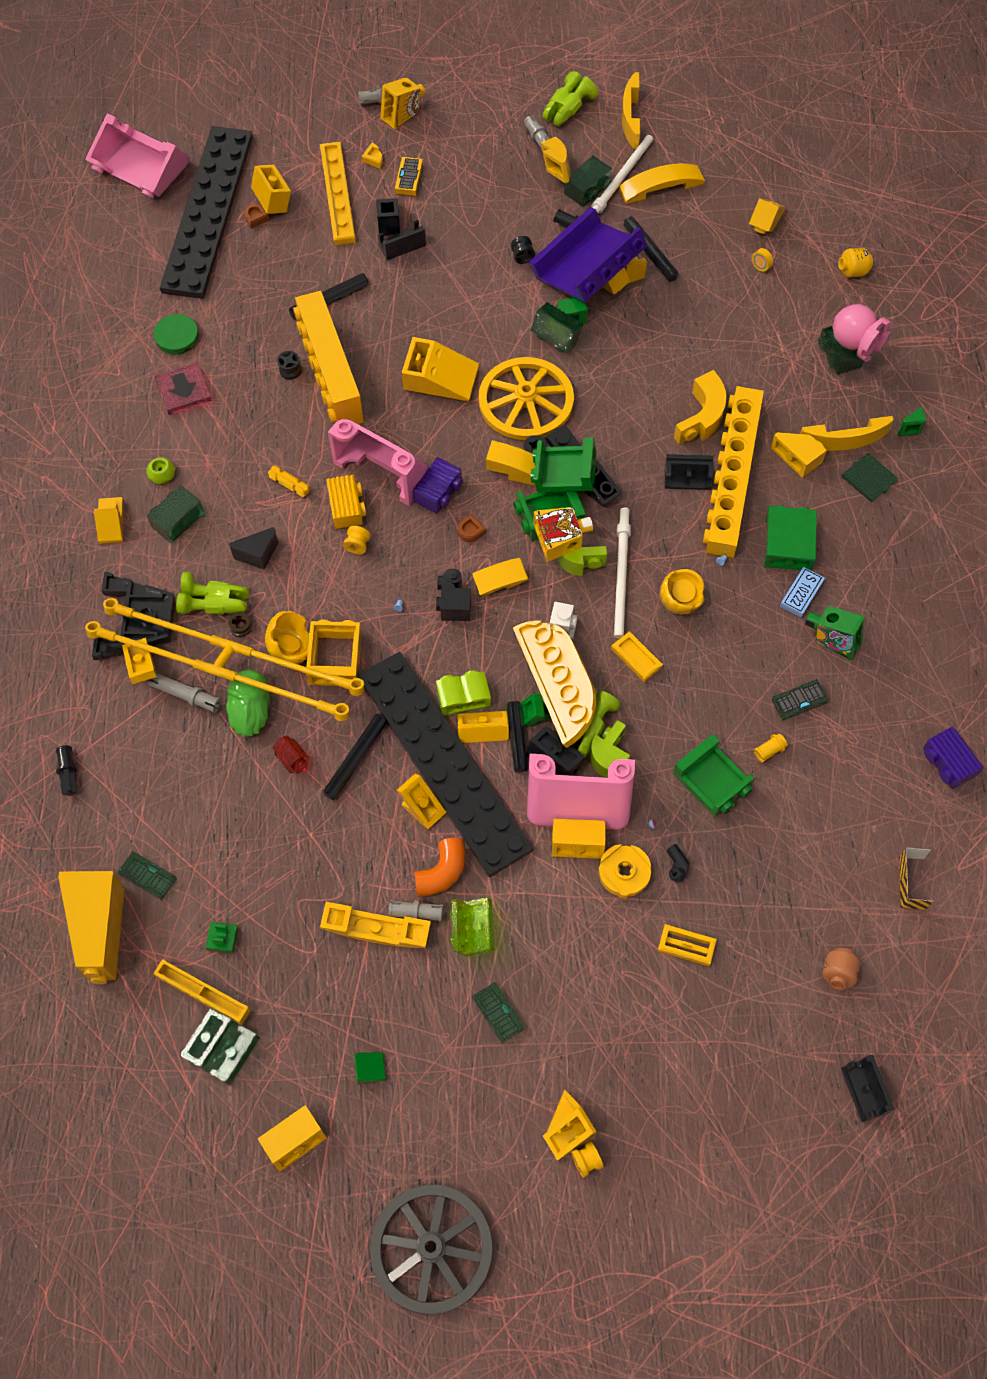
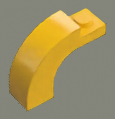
(712, 396)

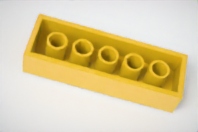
(327, 358)

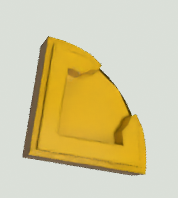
(373, 156)

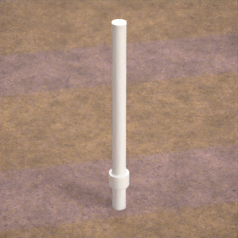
(601, 202)
(623, 533)

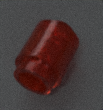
(291, 754)

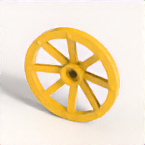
(525, 396)

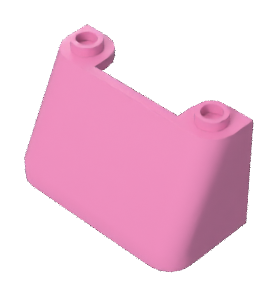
(135, 157)
(355, 443)
(579, 796)

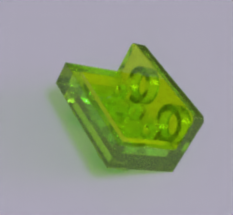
(472, 926)

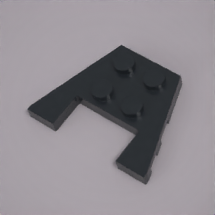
(144, 600)

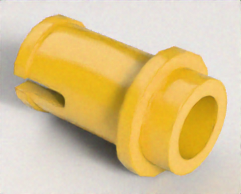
(771, 747)

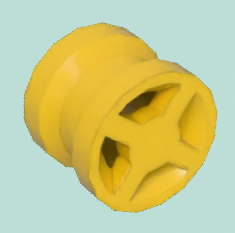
(356, 540)
(587, 1159)

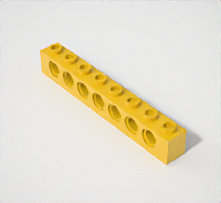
(725, 541)

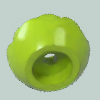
(165, 475)

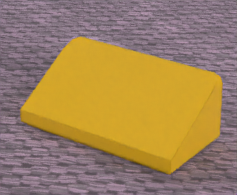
(483, 727)

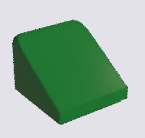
(913, 423)
(369, 1067)

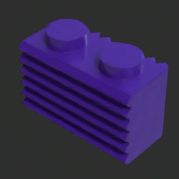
(437, 485)
(952, 758)

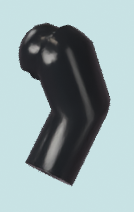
(680, 864)

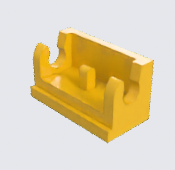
(578, 838)
(292, 1138)

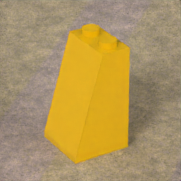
(94, 921)

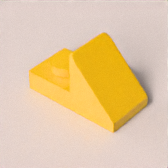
(109, 520)
(139, 663)
(420, 801)

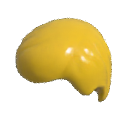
(682, 591)
(287, 637)

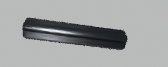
(517, 736)

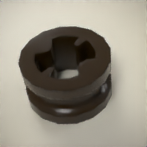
(234, 619)

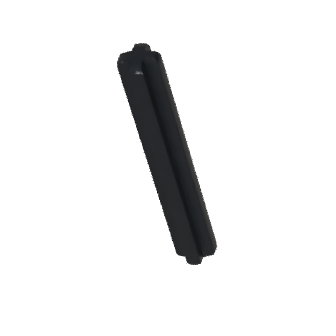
(653, 251)
(340, 290)
(355, 756)

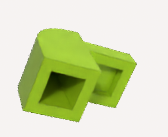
(583, 557)
(605, 749)

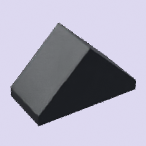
(256, 548)

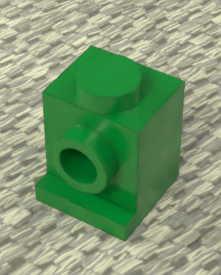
(574, 308)

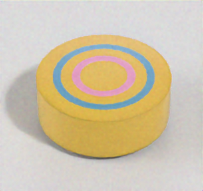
(762, 259)

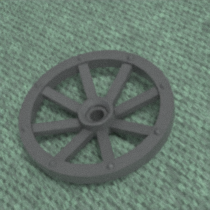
(378, 1238)

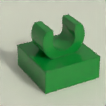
(533, 710)
(222, 937)

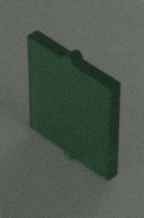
(869, 477)

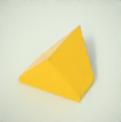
(568, 1128)

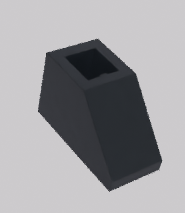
(388, 215)

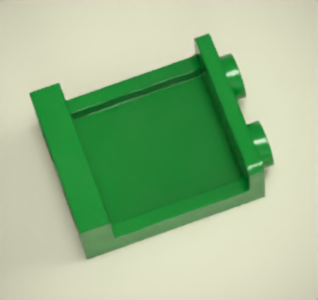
(564, 467)
(528, 504)
(790, 538)
(713, 777)

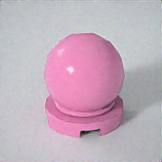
(859, 330)

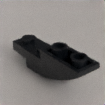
(604, 488)

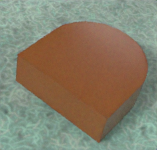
(255, 215)
(470, 529)

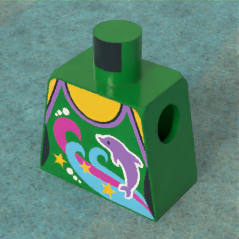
(838, 630)

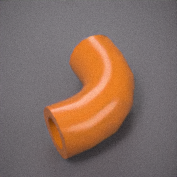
(445, 872)

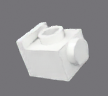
(563, 617)

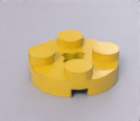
(626, 856)

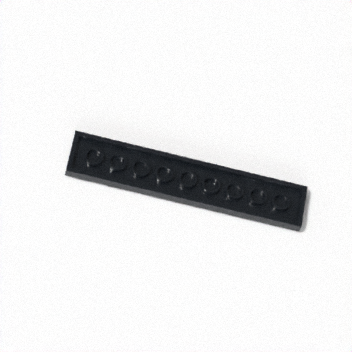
(206, 213)
(445, 765)

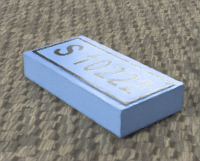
(802, 592)

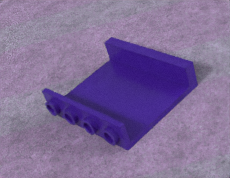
(586, 256)

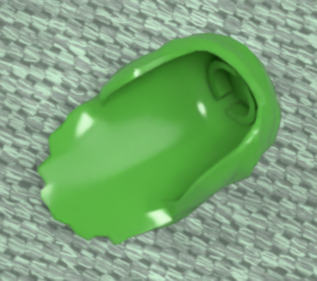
(247, 704)

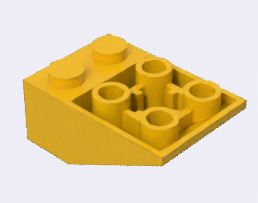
(438, 370)

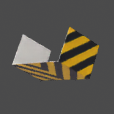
(905, 902)

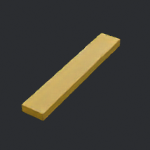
(337, 193)

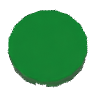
(176, 333)

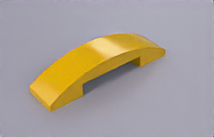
(630, 125)
(660, 178)
(850, 438)
(375, 927)

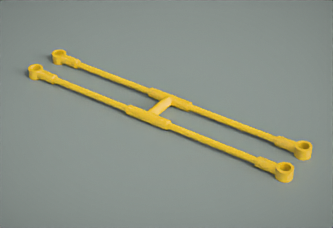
(112, 607)

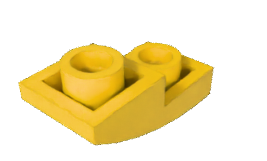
(500, 575)

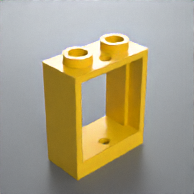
(339, 630)

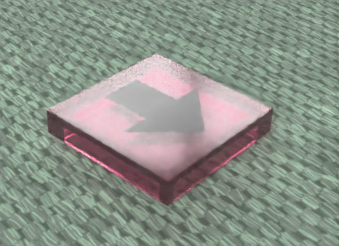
(182, 388)

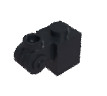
(454, 600)

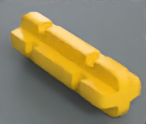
(289, 481)

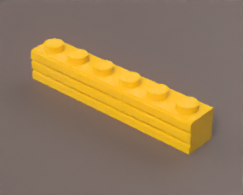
(202, 992)

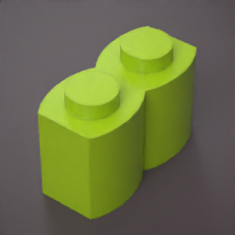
(463, 693)

